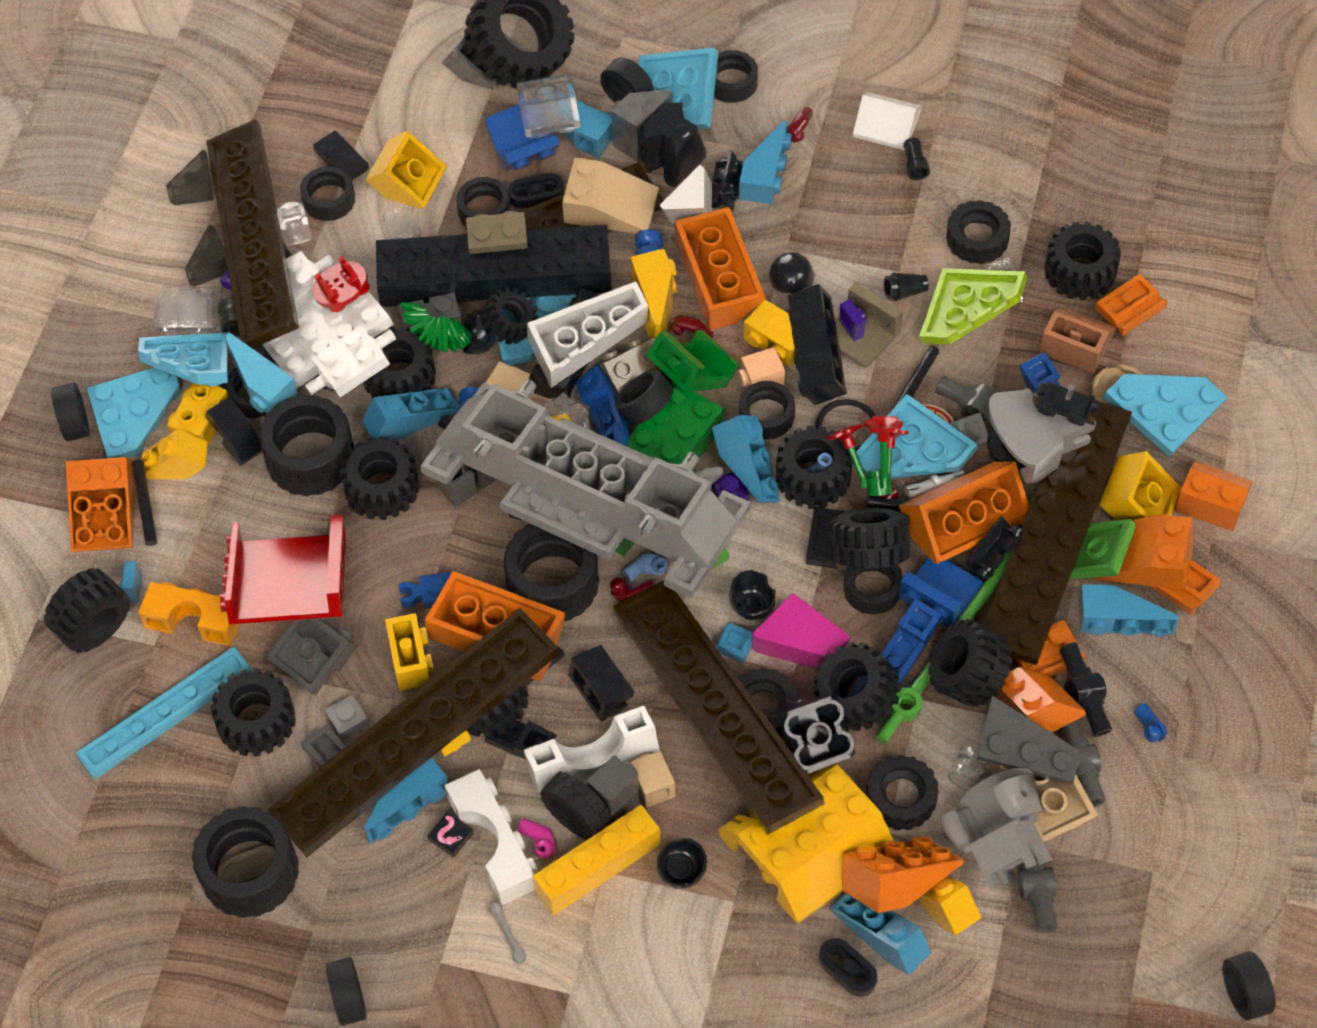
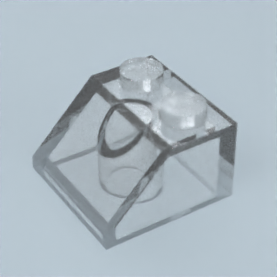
(548, 106)
(187, 309)

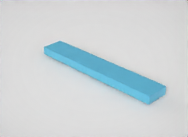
(160, 714)

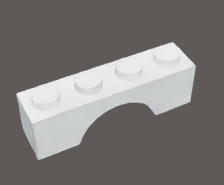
(627, 738)
(475, 804)

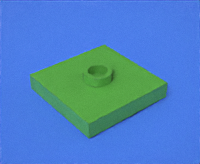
(1104, 549)

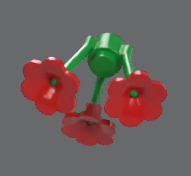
(887, 430)

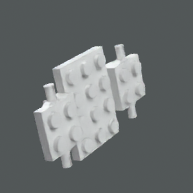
(328, 342)

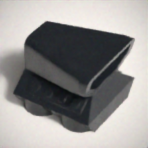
(671, 144)
(816, 731)

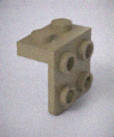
(496, 232)
(882, 326)
(628, 365)

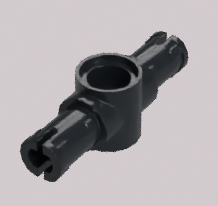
(1086, 689)

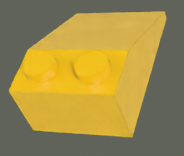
(656, 281)

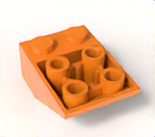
(100, 503)
(896, 873)

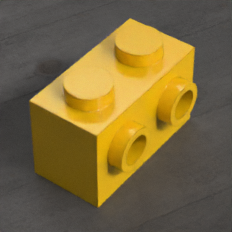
(192, 411)
(407, 651)

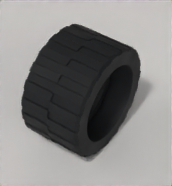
(299, 417)
(535, 543)
(229, 830)

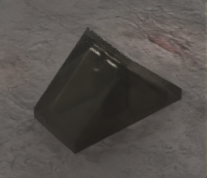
(193, 182)
(207, 260)

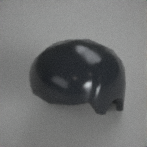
(791, 273)
(481, 340)
(751, 595)
(682, 863)

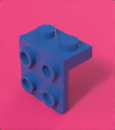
(511, 143)
(942, 588)

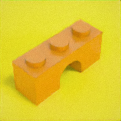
(168, 604)

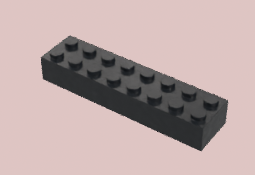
(552, 265)

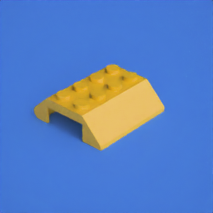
(808, 853)

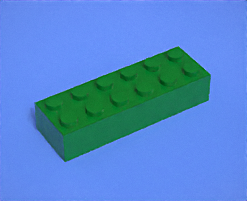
(676, 430)

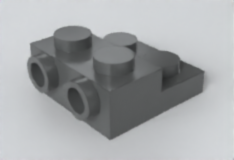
(312, 651)

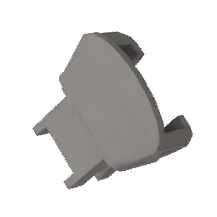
(1034, 437)
(998, 824)

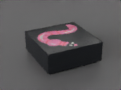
(450, 834)

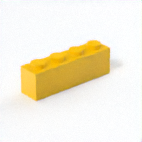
(597, 860)

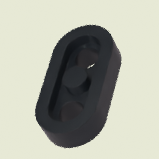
(534, 190)
(849, 968)

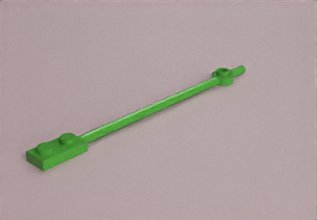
(912, 695)

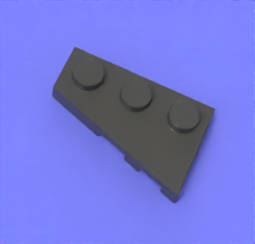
(1020, 743)

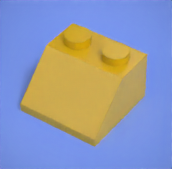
(406, 171)
(1139, 488)

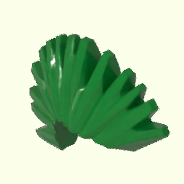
(438, 332)

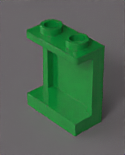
(695, 364)

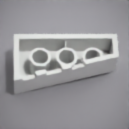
(585, 330)

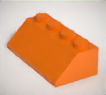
(718, 267)
(965, 509)
(473, 608)

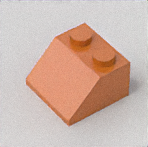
(1213, 495)
(1039, 699)

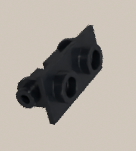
(727, 172)
(1076, 409)
(989, 551)

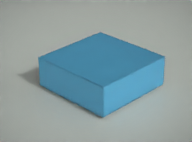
(131, 580)
(735, 642)

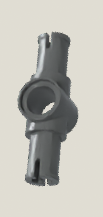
(969, 399)
(1088, 764)
(1039, 888)

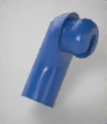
(1154, 728)

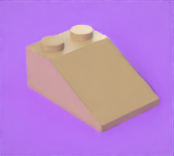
(608, 197)
(1062, 805)

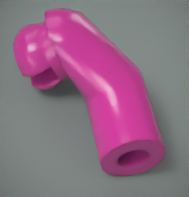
(541, 835)

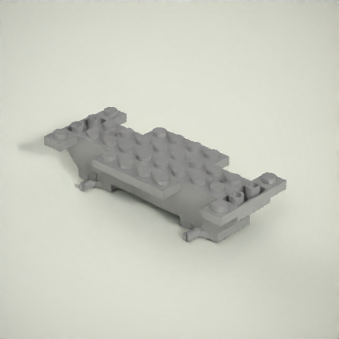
(588, 484)

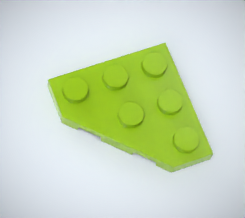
(968, 300)

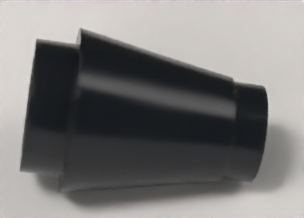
(904, 285)

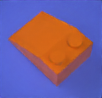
(1158, 553)

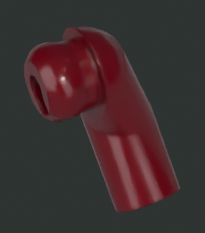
(691, 324)
(622, 591)

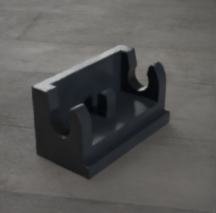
(600, 682)

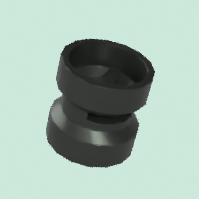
(228, 316)

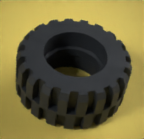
(504, 60)

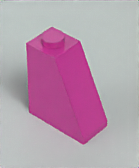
(798, 634)

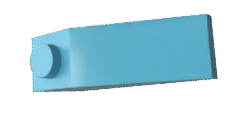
(263, 380)

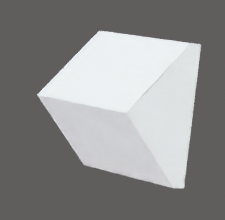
(886, 120)
(690, 197)

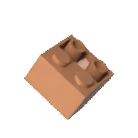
(1076, 339)

